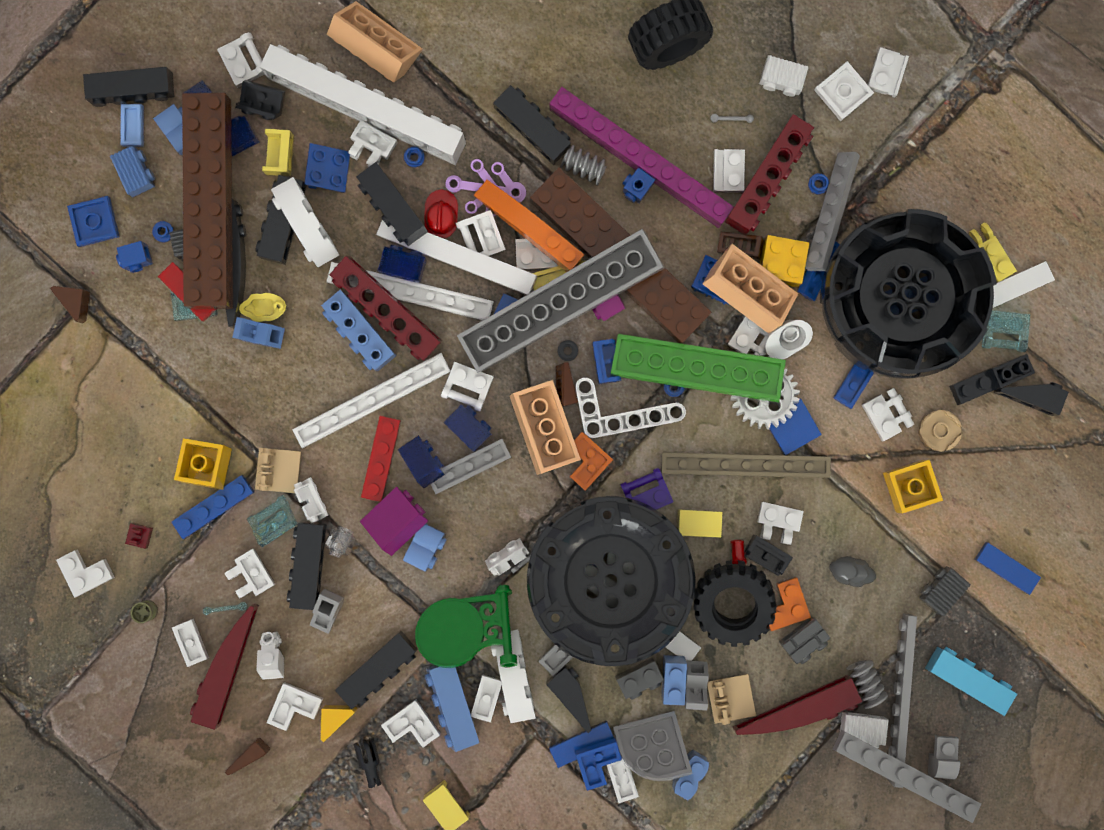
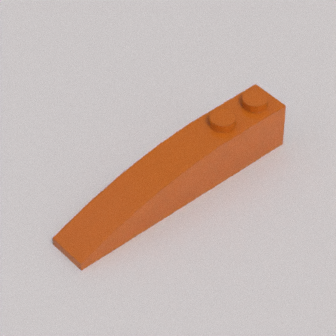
(530, 226)

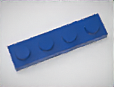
(212, 507)

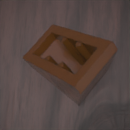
(74, 301)

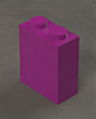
(394, 520)

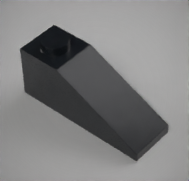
(1044, 398)
(568, 691)

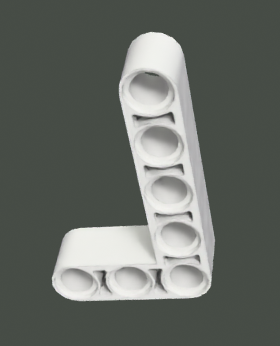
(623, 418)

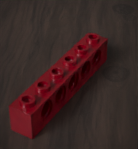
(795, 129)
(341, 276)

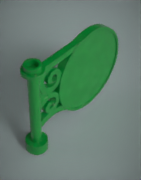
(454, 631)

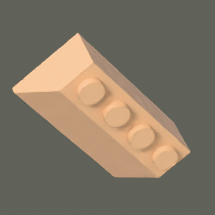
(373, 41)
(750, 289)
(544, 427)

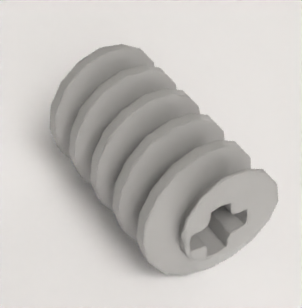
(584, 164)
(869, 683)

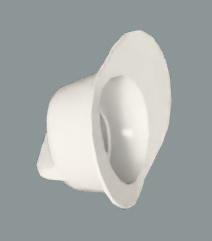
(788, 339)

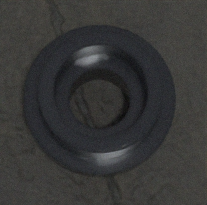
(563, 345)

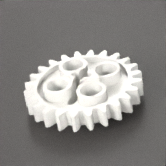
(762, 413)

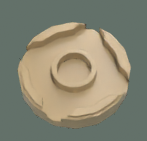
(940, 430)

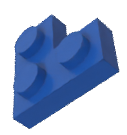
(593, 758)

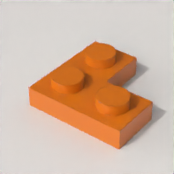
(593, 463)
(793, 607)

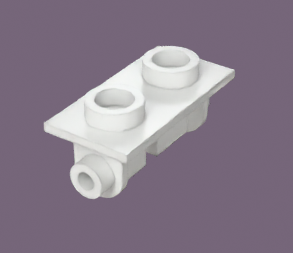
(315, 508)
(498, 561)

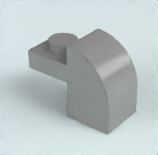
(326, 610)
(696, 685)
(944, 760)

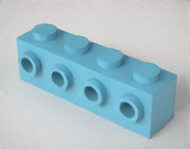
(970, 680)

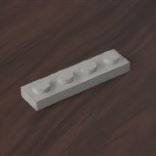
(471, 465)

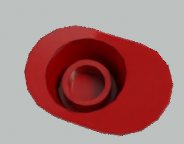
(441, 213)

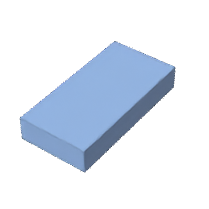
(132, 125)

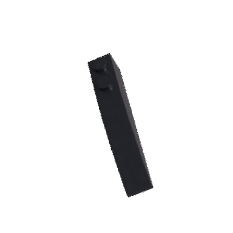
(239, 263)

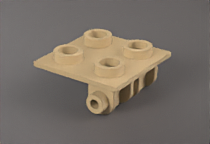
(277, 470)
(731, 699)

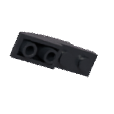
(992, 379)

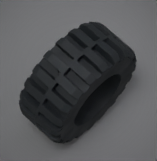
(670, 33)
(740, 629)

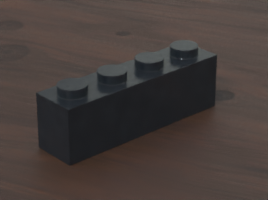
(128, 85)
(532, 124)
(392, 204)
(276, 230)
(307, 565)
(376, 670)

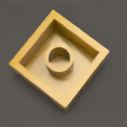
(785, 259)
(203, 464)
(912, 486)

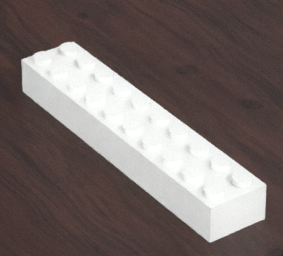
(363, 104)

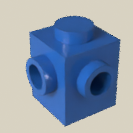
(637, 185)
(134, 256)

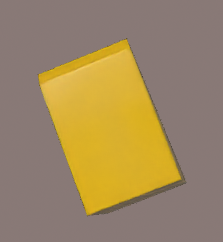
(333, 717)

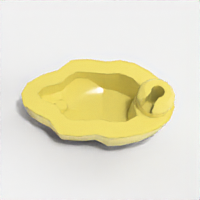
(263, 307)

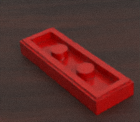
(173, 279)

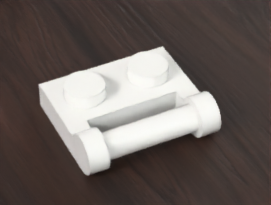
(236, 61)
(486, 230)
(471, 380)

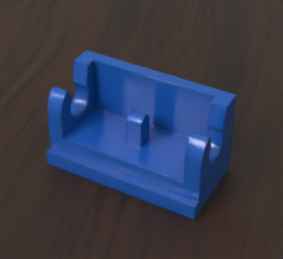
(603, 356)

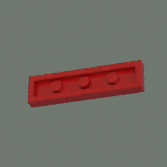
(380, 458)

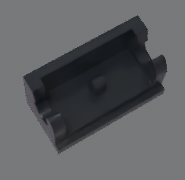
(767, 555)

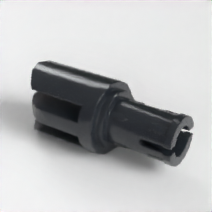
(368, 764)

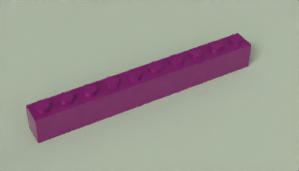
(639, 155)

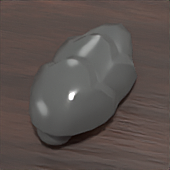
(852, 571)

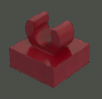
(139, 535)

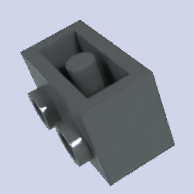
(639, 678)

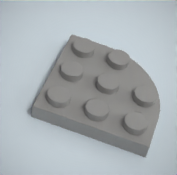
(654, 747)

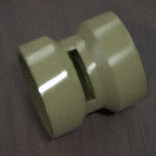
(141, 614)

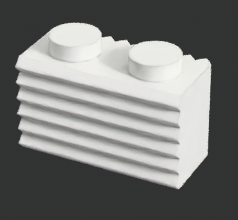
(783, 76)
(866, 727)

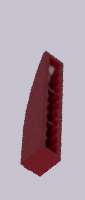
(219, 680)
(805, 709)

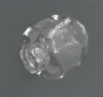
(340, 541)

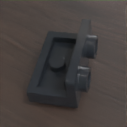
(261, 100)

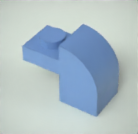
(258, 333)

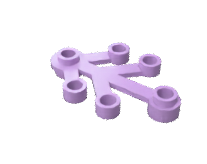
(472, 186)

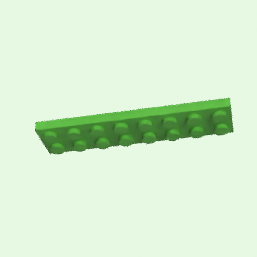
(698, 368)

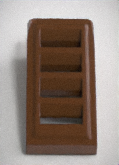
(741, 237)
(565, 385)
(251, 754)

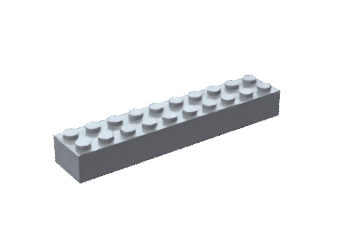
(561, 301)

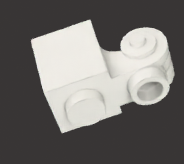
(270, 659)

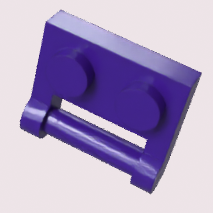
(654, 497)

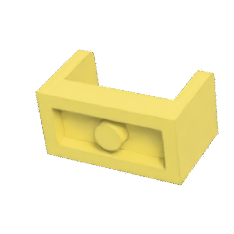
(279, 152)
(699, 523)
(445, 807)

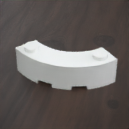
(304, 222)
(515, 683)

